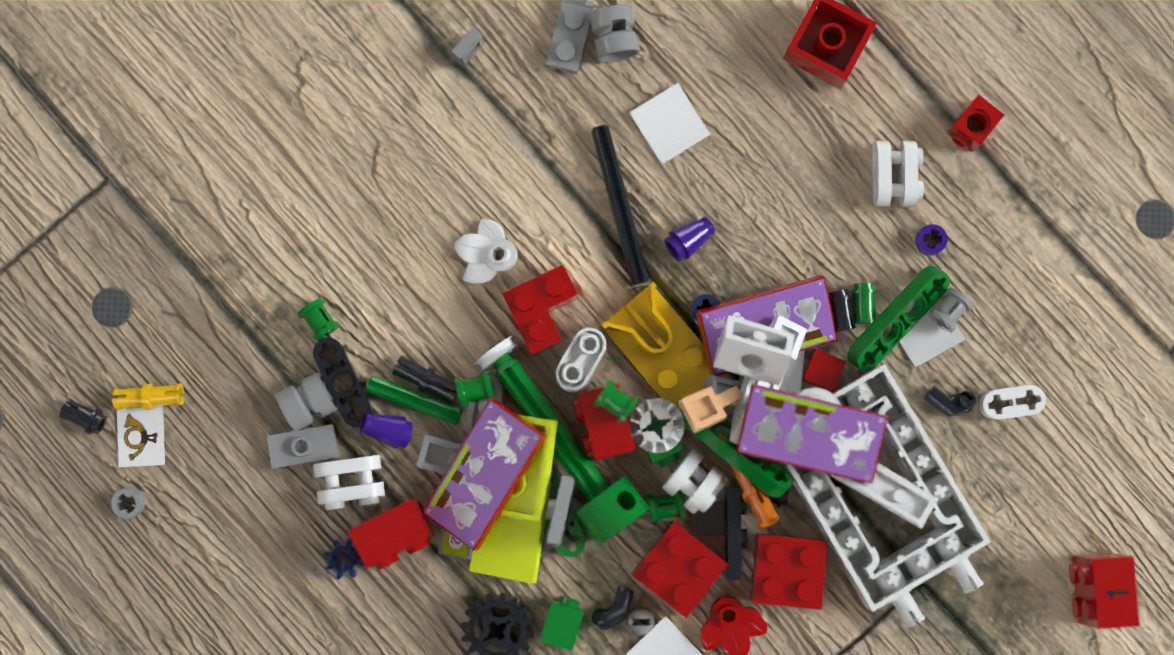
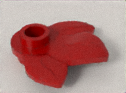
(734, 632)

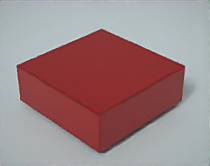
(824, 370)

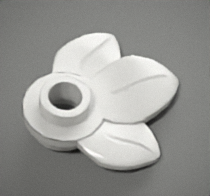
(481, 251)

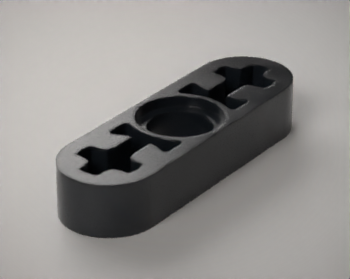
(324, 364)

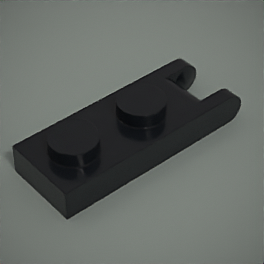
(734, 536)

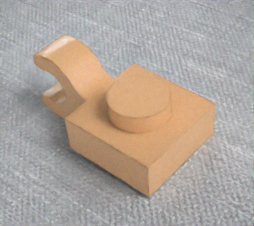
(707, 408)

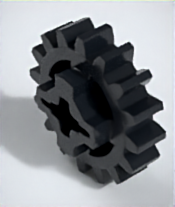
(487, 616)

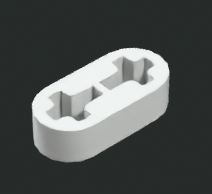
(1011, 395)

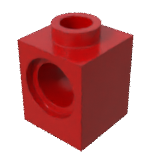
(984, 114)

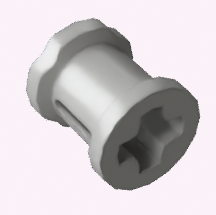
(959, 303)

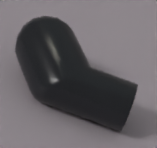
(953, 404)
(616, 613)

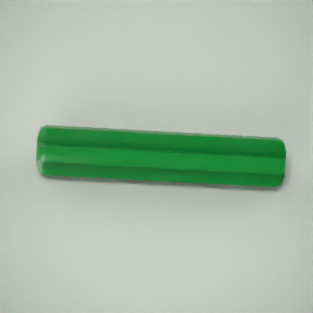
(414, 400)

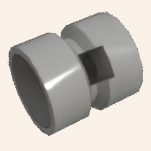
(620, 43)
(306, 401)

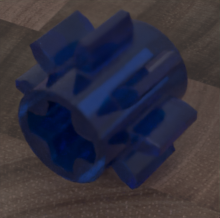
(337, 563)

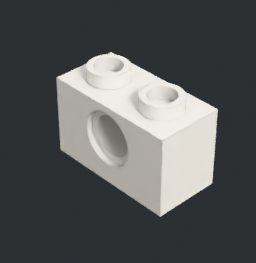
(754, 350)

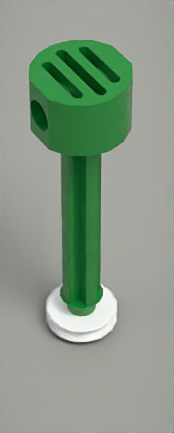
(609, 506)

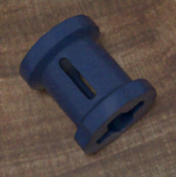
(705, 298)

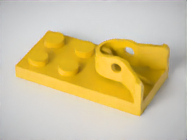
(660, 346)

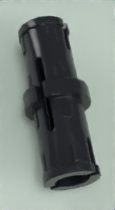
(425, 379)

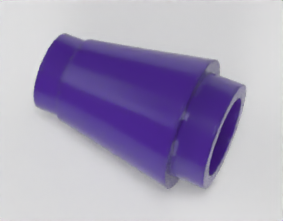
(689, 238)
(387, 429)

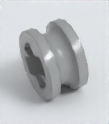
(128, 492)

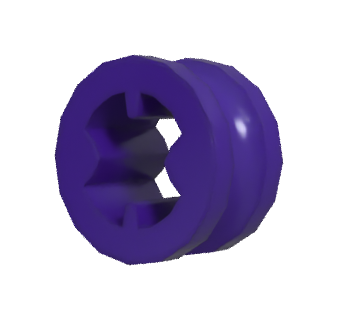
(925, 231)

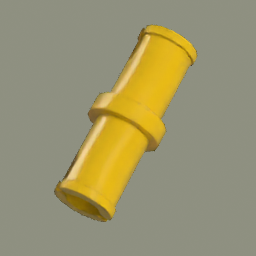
(148, 396)

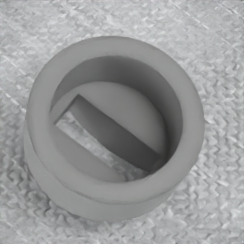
(640, 613)

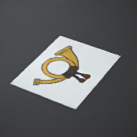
(140, 437)

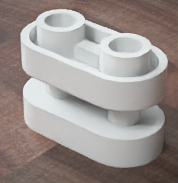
(909, 187)
(581, 360)
(366, 492)
(700, 495)

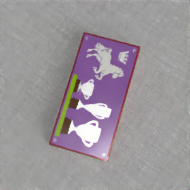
(799, 302)
(812, 433)
(484, 474)

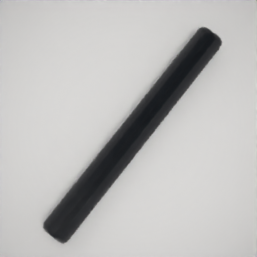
(620, 204)

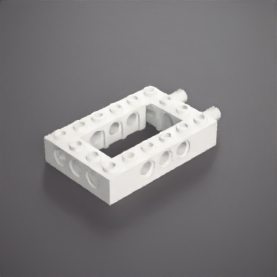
(956, 527)

